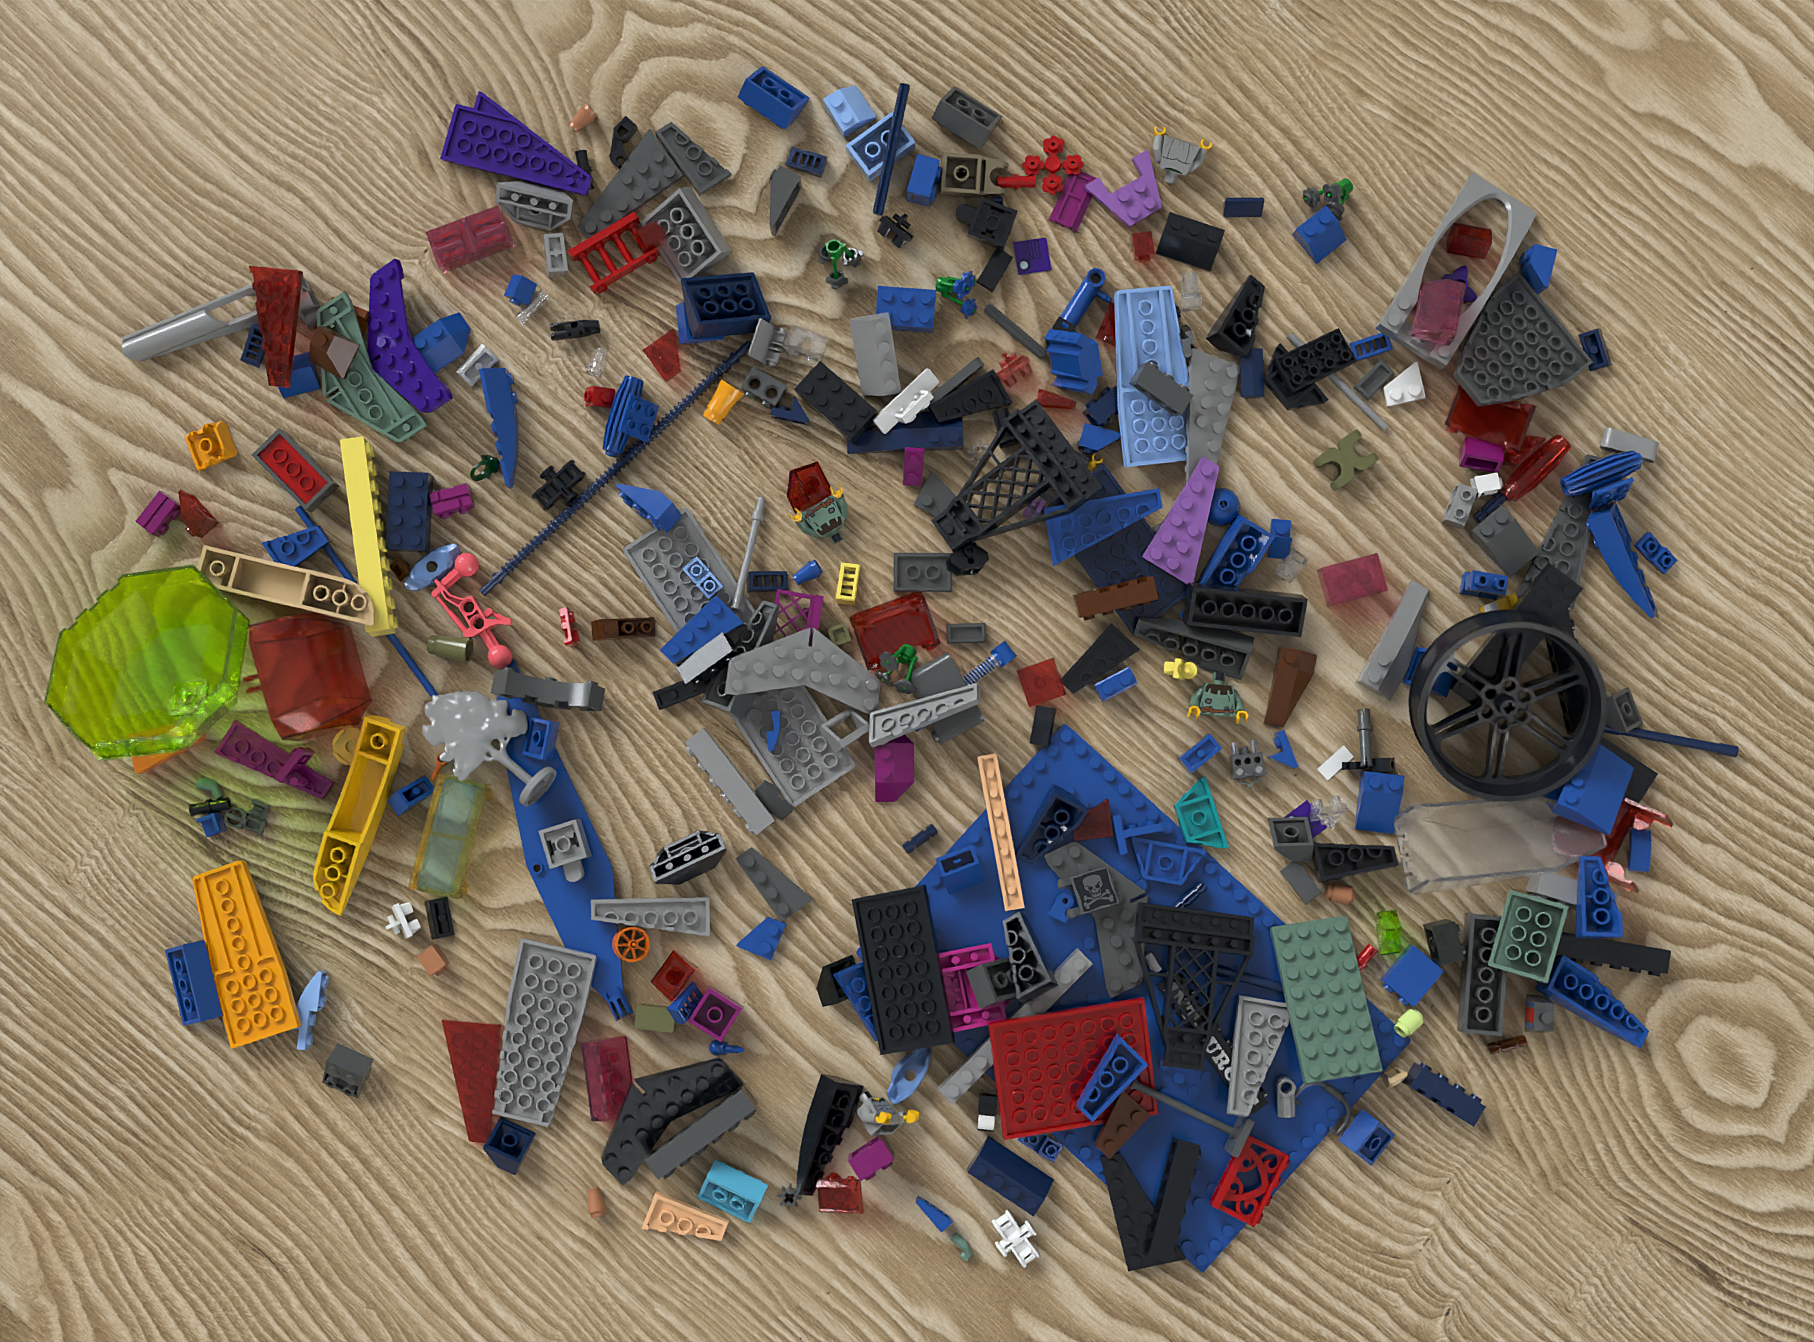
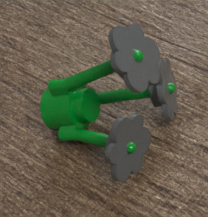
(904, 655)

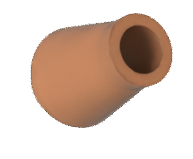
(583, 117)
(596, 1204)

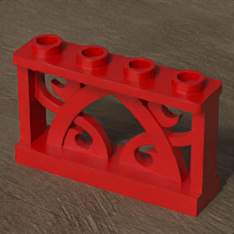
(1223, 1189)

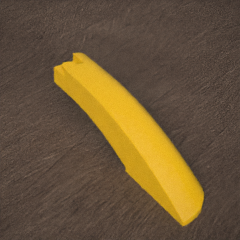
(358, 811)

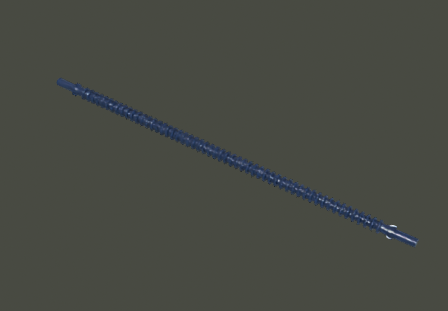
(500, 575)

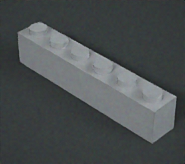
(730, 781)

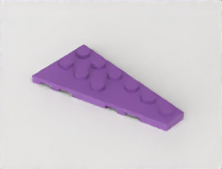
(1181, 534)

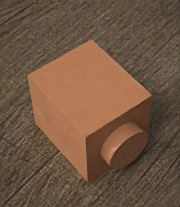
(433, 960)

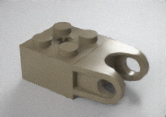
(976, 172)

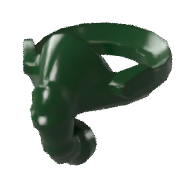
(492, 466)

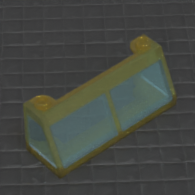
(449, 836)

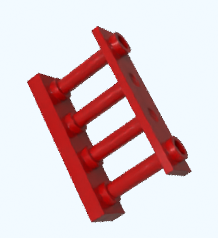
(597, 243)

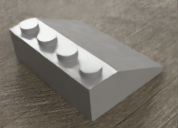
(691, 239)

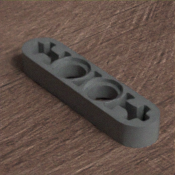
(957, 380)

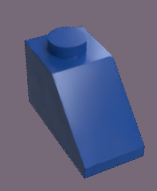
(1096, 438)
(411, 795)

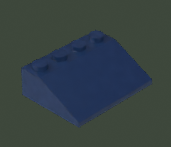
(723, 305)

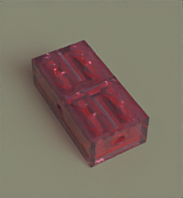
(470, 239)

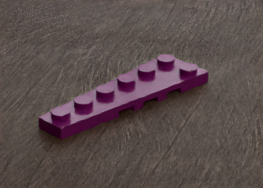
(262, 755)

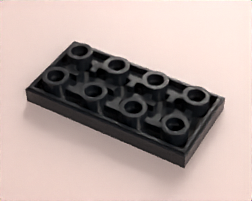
(1314, 361)
(1641, 777)

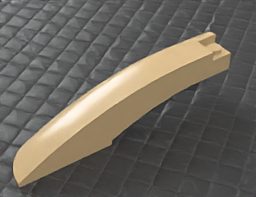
(287, 585)

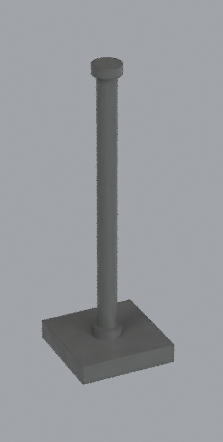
(1237, 1134)

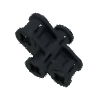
(553, 490)

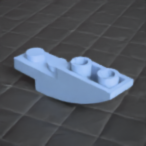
(310, 1001)

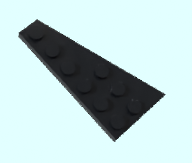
(1131, 1211)

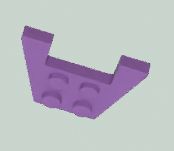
(1134, 200)

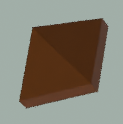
(400, 568)

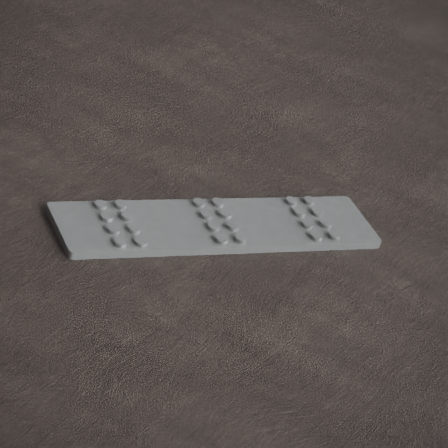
(803, 757)

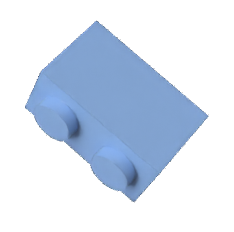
(848, 109)

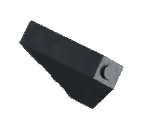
(1237, 323)

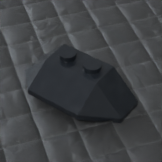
(688, 858)

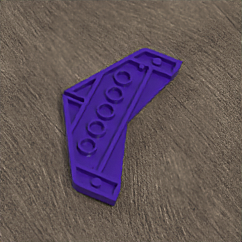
(391, 340)

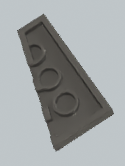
(776, 888)

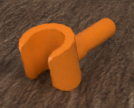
(438, 767)

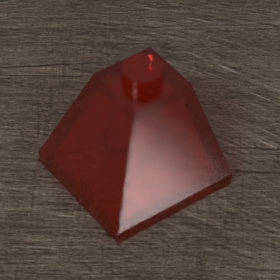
(807, 487)
(195, 515)

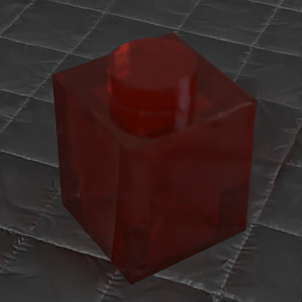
(650, 237)
(1142, 246)

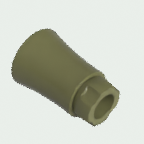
(451, 647)

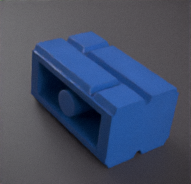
(1115, 684)

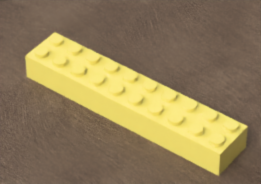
(368, 531)

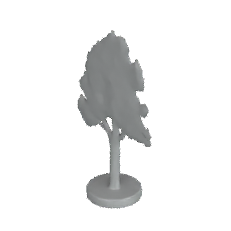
(468, 726)

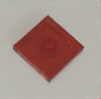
(1041, 682)

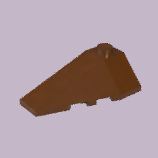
(1290, 678)

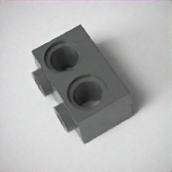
(767, 384)

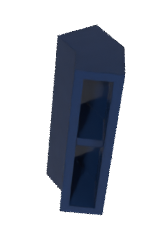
(1252, 374)

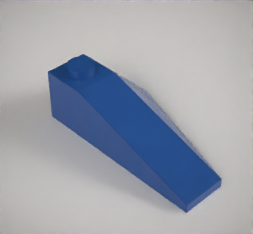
(1596, 905)

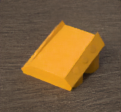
(211, 445)

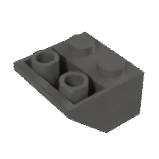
(347, 1070)

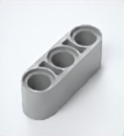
(1619, 442)

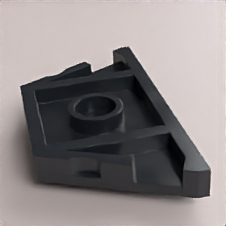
(1303, 398)

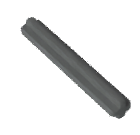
(1015, 331)

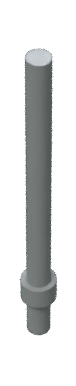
(757, 517)

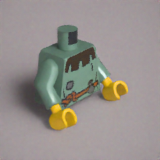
(824, 517)
(1217, 700)

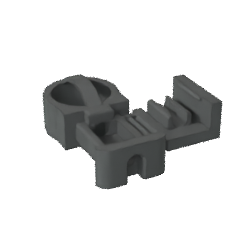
(253, 817)

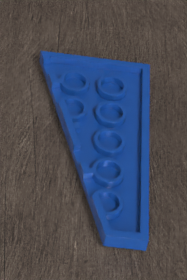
(1097, 521)

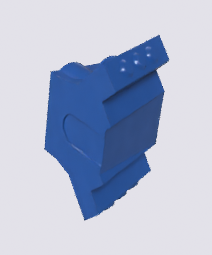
(1074, 361)

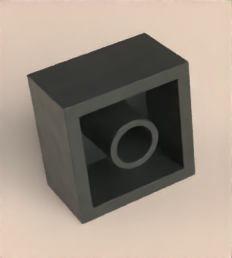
(1444, 942)

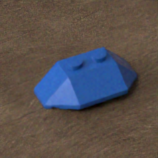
(443, 341)

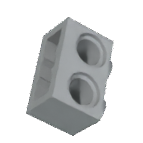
(1459, 505)

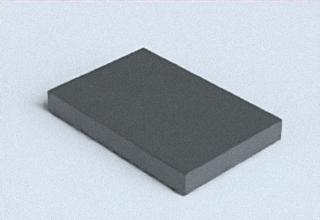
(921, 572)

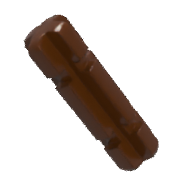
(1507, 1044)

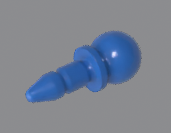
(717, 1048)

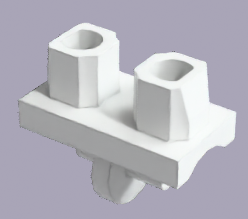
(400, 912)

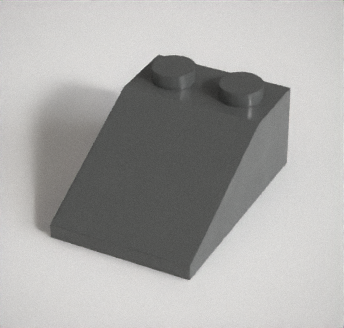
(783, 192)
(1504, 541)
(992, 982)

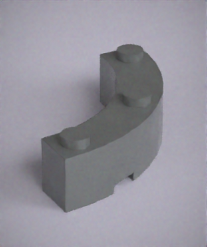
(547, 691)

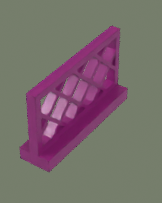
(813, 614)

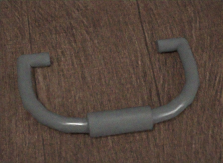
(1337, 1095)

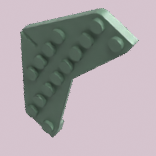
(363, 390)

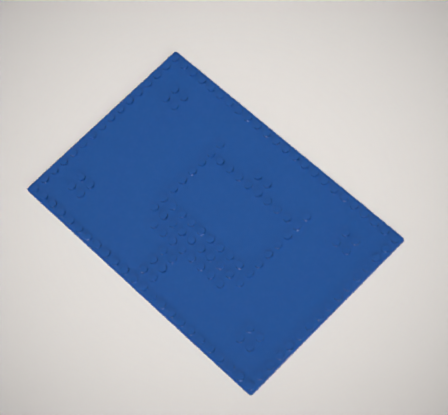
(976, 919)

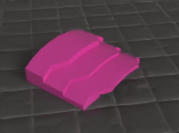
(960, 995)

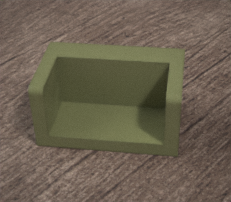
(654, 1018)

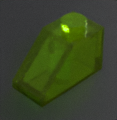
(1388, 932)

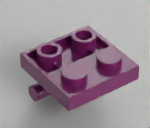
(290, 770)

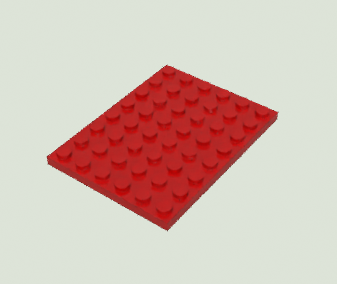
(1050, 1057)

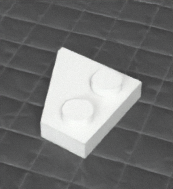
(1405, 387)

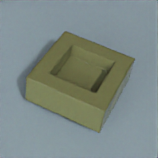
(839, 634)

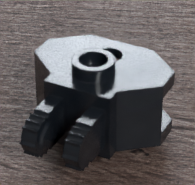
(967, 557)

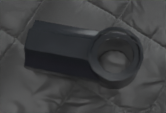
(1009, 438)

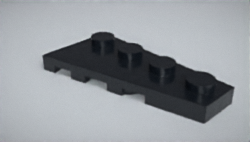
(975, 397)
(1104, 654)

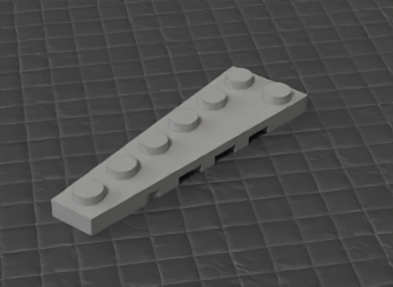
(912, 715)

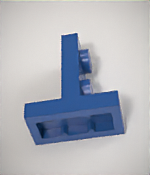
(1131, 830)

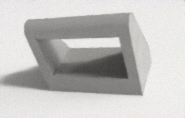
(835, 742)

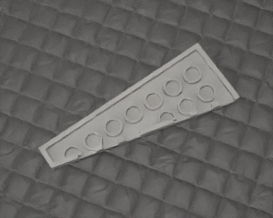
(1207, 414)

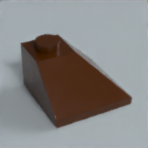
(332, 351)

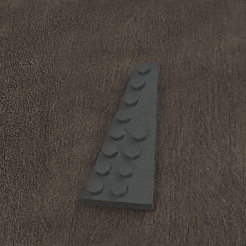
(1565, 540)

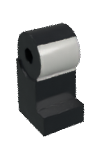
(986, 1111)

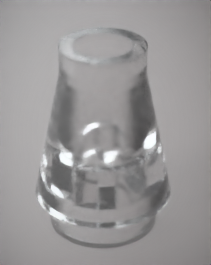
(597, 363)

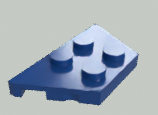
(1165, 861)

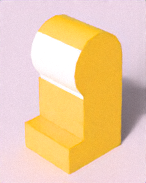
(1500, 604)

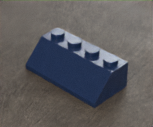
(1010, 1176)

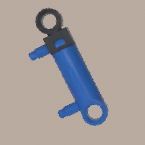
(1080, 303)

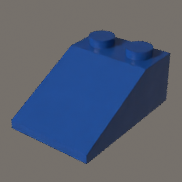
(1378, 801)

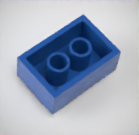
(907, 307)

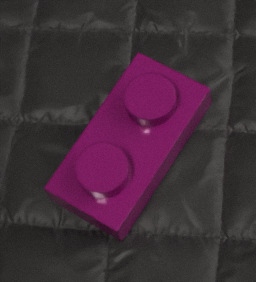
(913, 466)

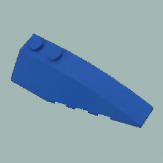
(502, 408)
(1614, 543)
(1236, 554)
(1587, 998)

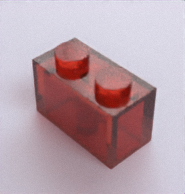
(1469, 240)

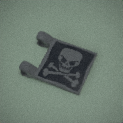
(1092, 891)

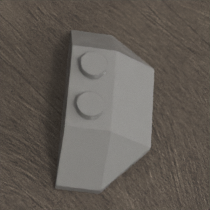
(534, 204)

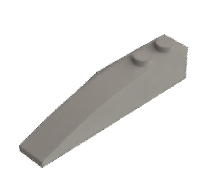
(1396, 644)

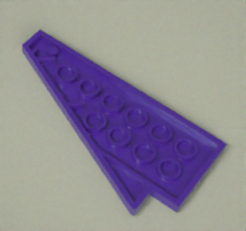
(502, 145)

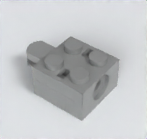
(568, 847)

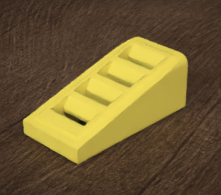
(848, 600)

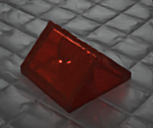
(673, 975)

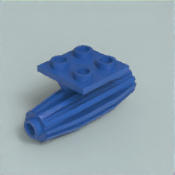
(628, 417)
(1603, 478)

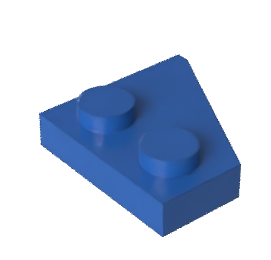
(763, 938)

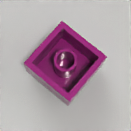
(715, 1013)
(871, 1157)

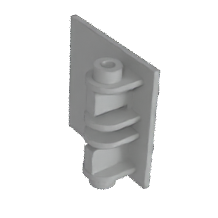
(765, 343)

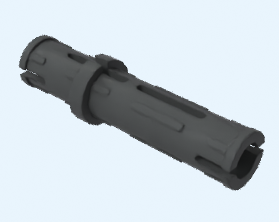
(1365, 738)

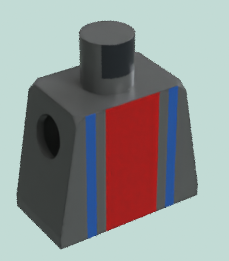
(1539, 1014)

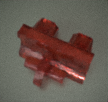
(1020, 364)

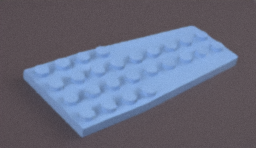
(1148, 333)

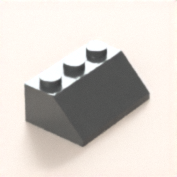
(966, 117)

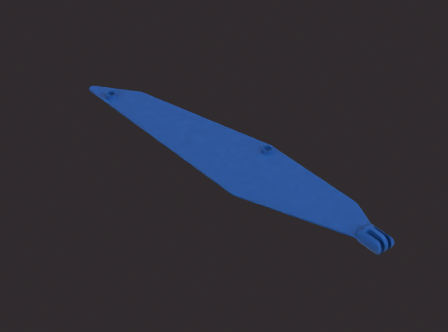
(565, 900)

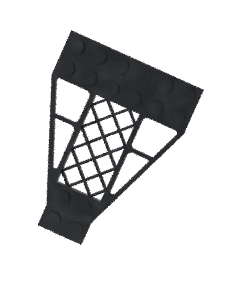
(1053, 457)
(1195, 931)

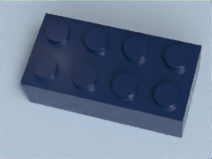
(409, 512)

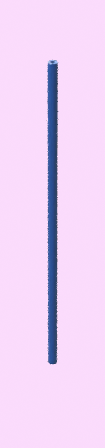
(392, 637)

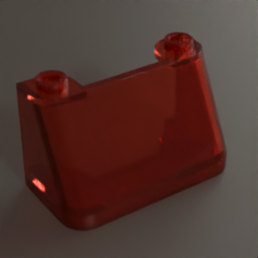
(1495, 423)
(893, 625)

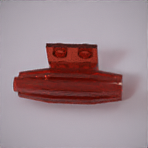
(1533, 464)

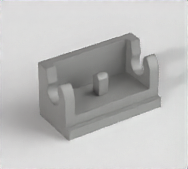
(555, 254)

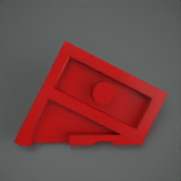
(567, 619)

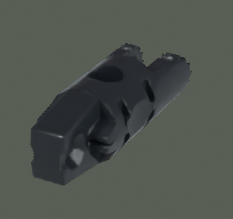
(574, 329)

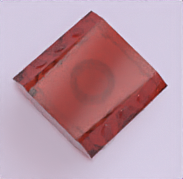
(839, 1194)

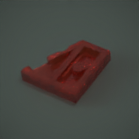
(665, 355)

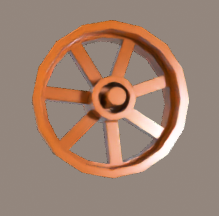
(631, 944)

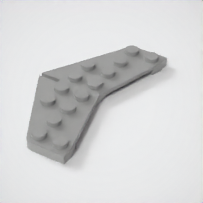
(794, 663)

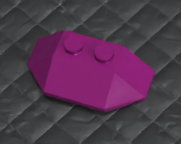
(893, 768)

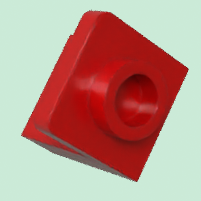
(599, 397)

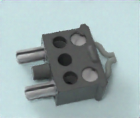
(1245, 770)

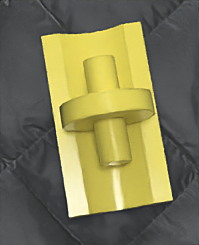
(1180, 669)

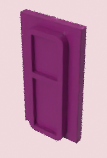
(1072, 202)

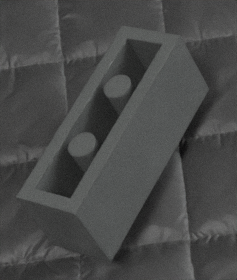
(1161, 388)

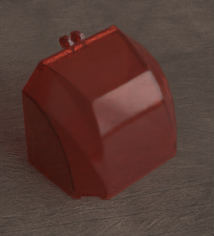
(308, 675)

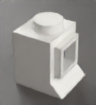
(1486, 484)

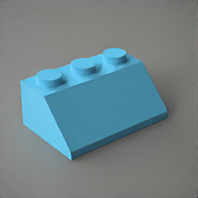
(732, 1191)

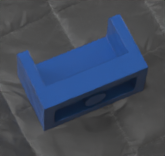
(1199, 753)

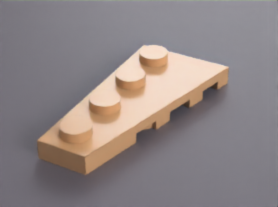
(680, 1217)

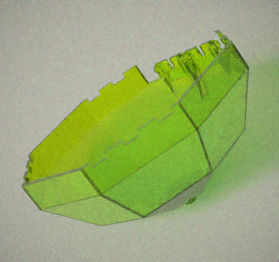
(138, 658)

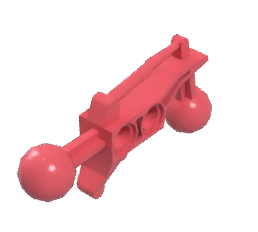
(467, 565)

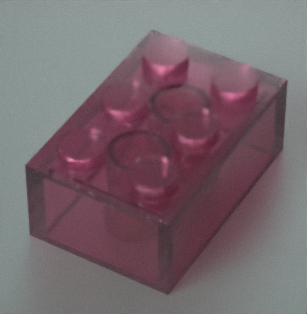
(1352, 580)

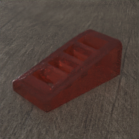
(1052, 400)

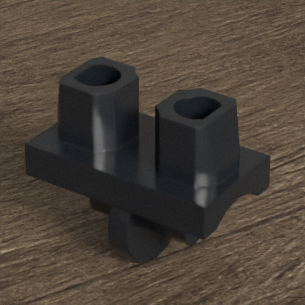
(887, 224)

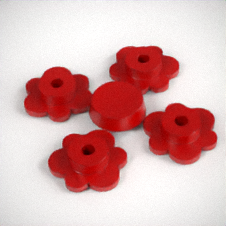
(1052, 165)

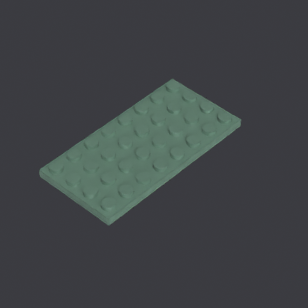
(1325, 999)

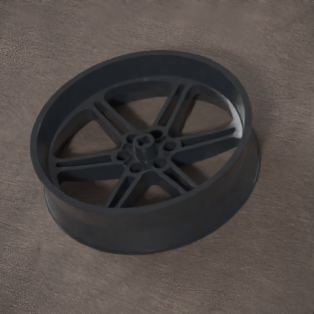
(1577, 747)

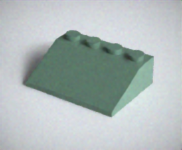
(1528, 936)

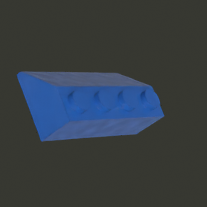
(193, 982)

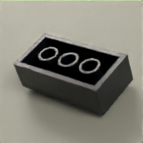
(836, 402)

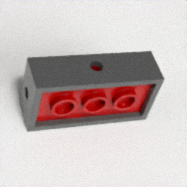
(295, 470)

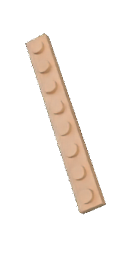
(1000, 832)

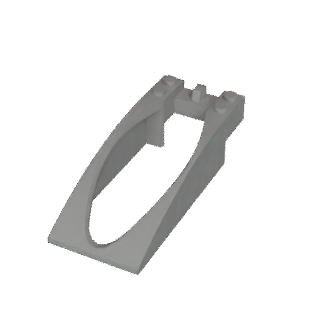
(1394, 319)

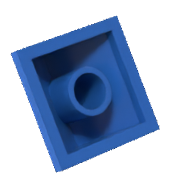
(303, 377)
(541, 738)

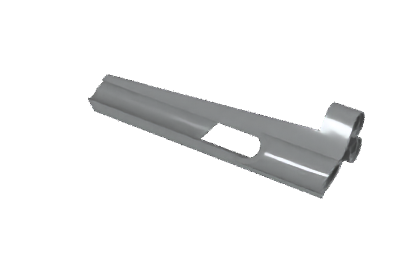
(199, 326)

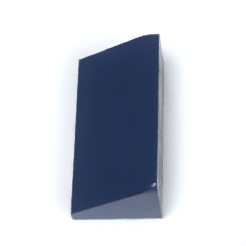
(1243, 207)
(1596, 349)

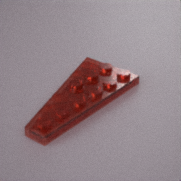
(474, 1062)

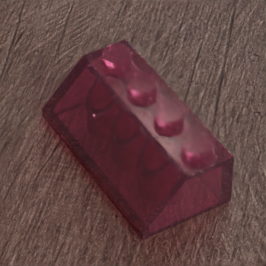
(606, 1075)

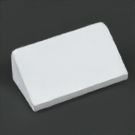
(479, 359)

